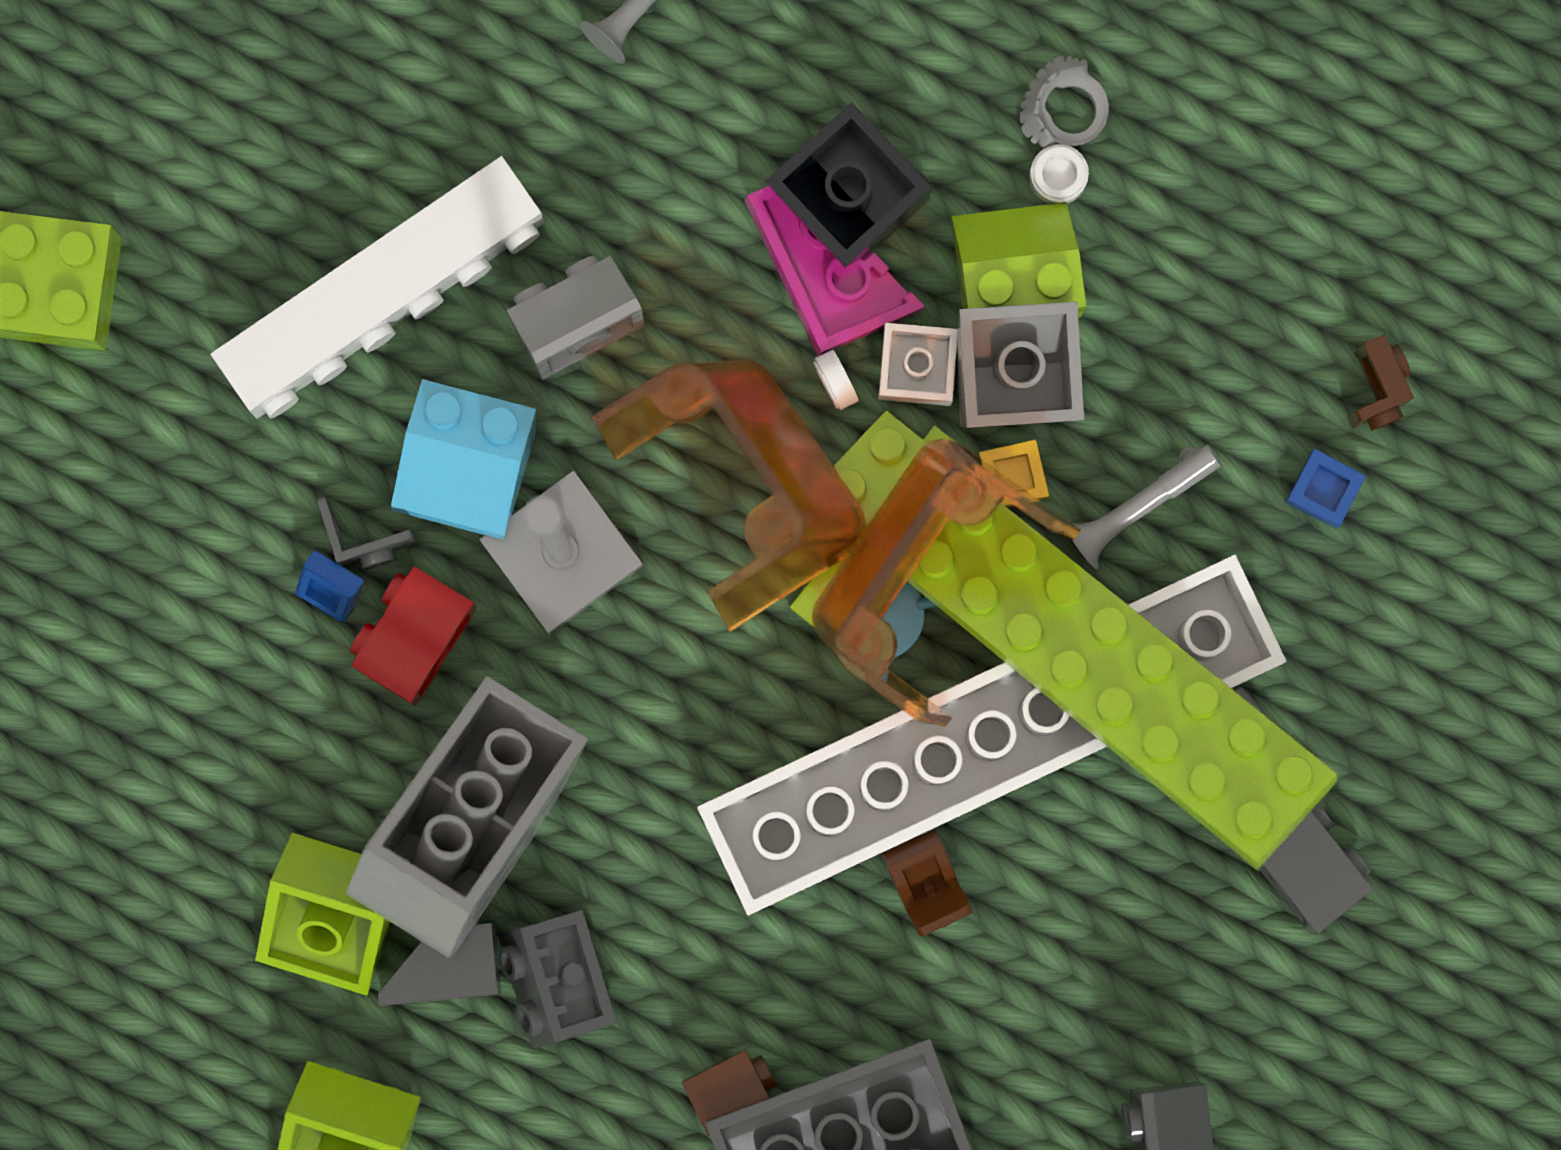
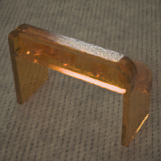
(936, 486)
(812, 512)

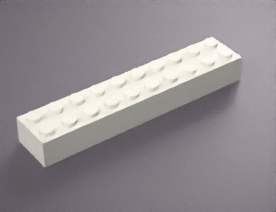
(918, 775)

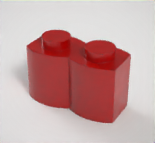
(412, 635)

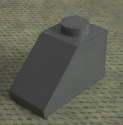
(433, 977)

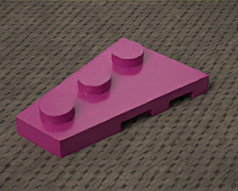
(831, 300)

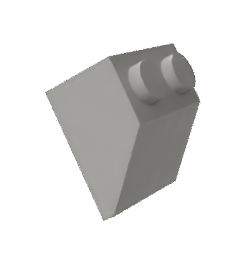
(575, 315)
(1019, 365)

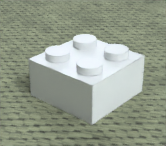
(918, 364)

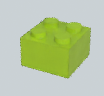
(57, 280)

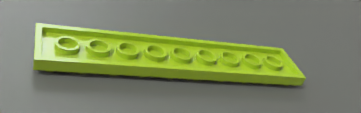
(1104, 664)

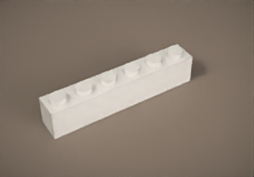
(380, 288)

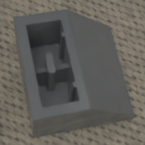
(1168, 1117)

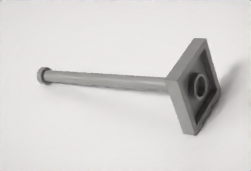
(562, 553)

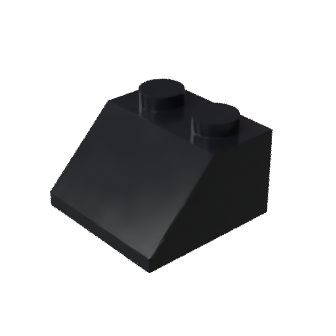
(850, 186)

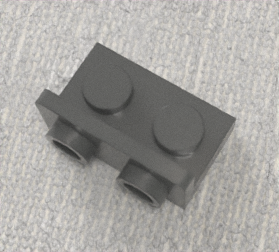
(555, 980)

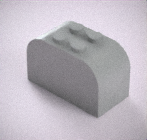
(466, 817)

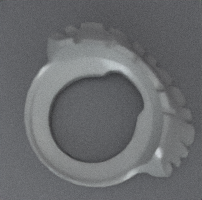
(1061, 73)

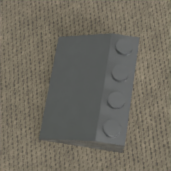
(873, 1106)

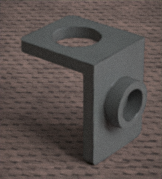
(370, 554)

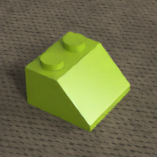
(1018, 257)
(313, 922)
(346, 1113)

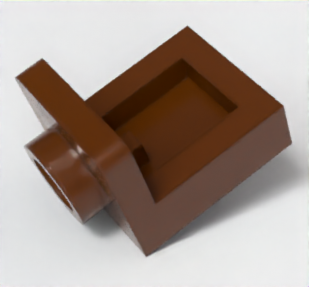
(1386, 373)
(926, 883)

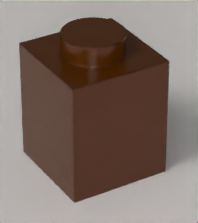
(729, 1086)

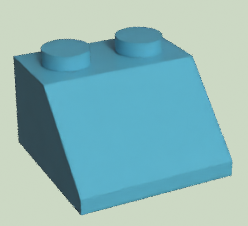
(463, 459)

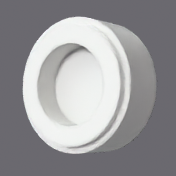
(1058, 174)
(835, 380)

